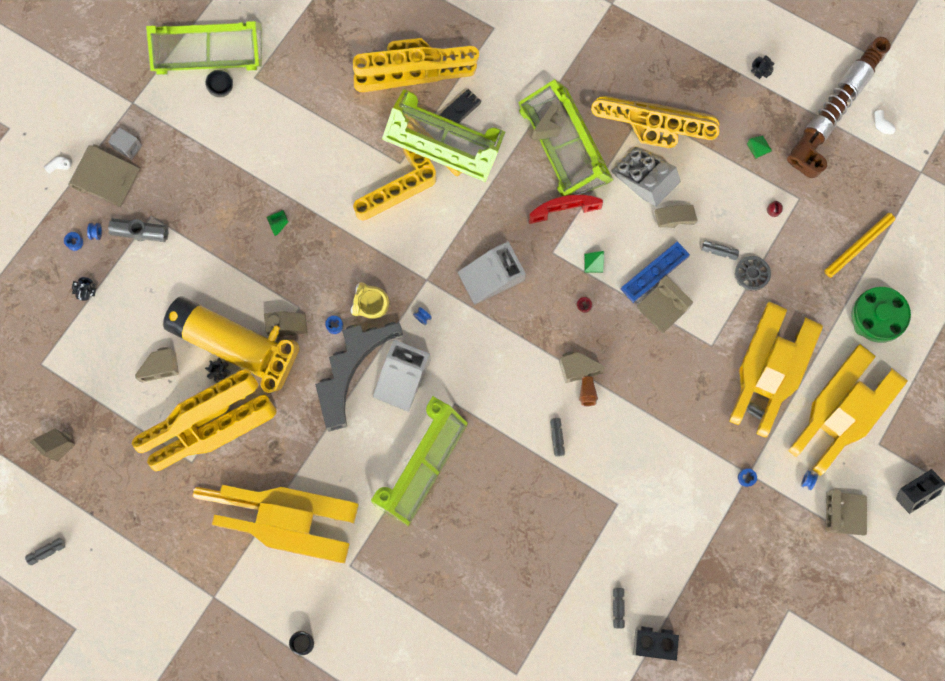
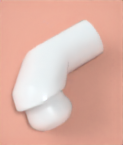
(882, 124)
(58, 163)

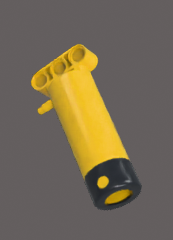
(232, 341)

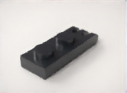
(461, 107)

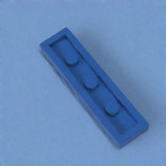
(655, 272)

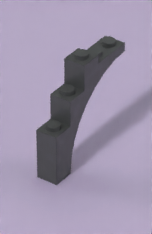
(359, 345)

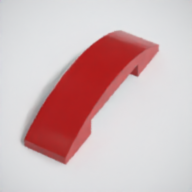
(588, 204)

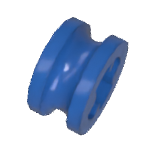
(94, 231)
(67, 239)
(422, 316)
(334, 319)
(744, 472)
(809, 480)

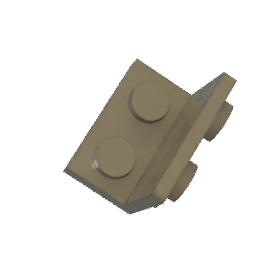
(665, 304)
(846, 513)

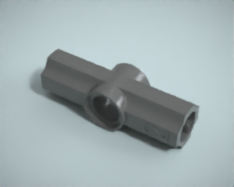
(149, 231)

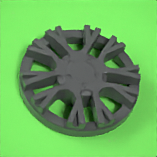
(752, 273)

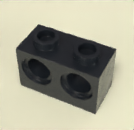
(920, 491)
(655, 649)

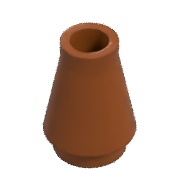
(588, 393)

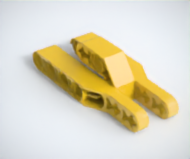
(410, 57)
(642, 120)
(782, 369)
(201, 409)
(854, 414)
(291, 511)

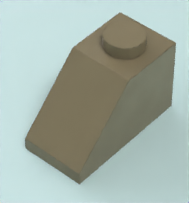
(289, 323)
(158, 365)
(576, 366)
(53, 444)

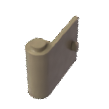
(103, 174)

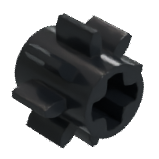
(762, 67)
(84, 288)
(212, 369)

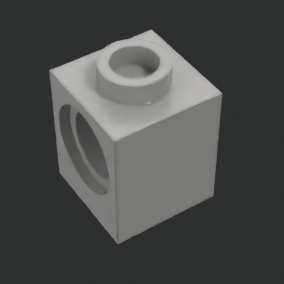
(125, 143)

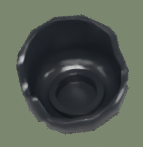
(219, 83)

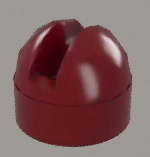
(771, 209)
(580, 306)

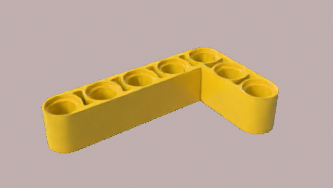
(399, 184)

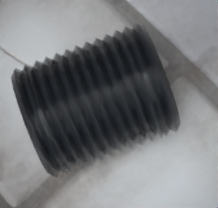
(294, 636)

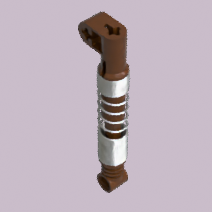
(822, 124)

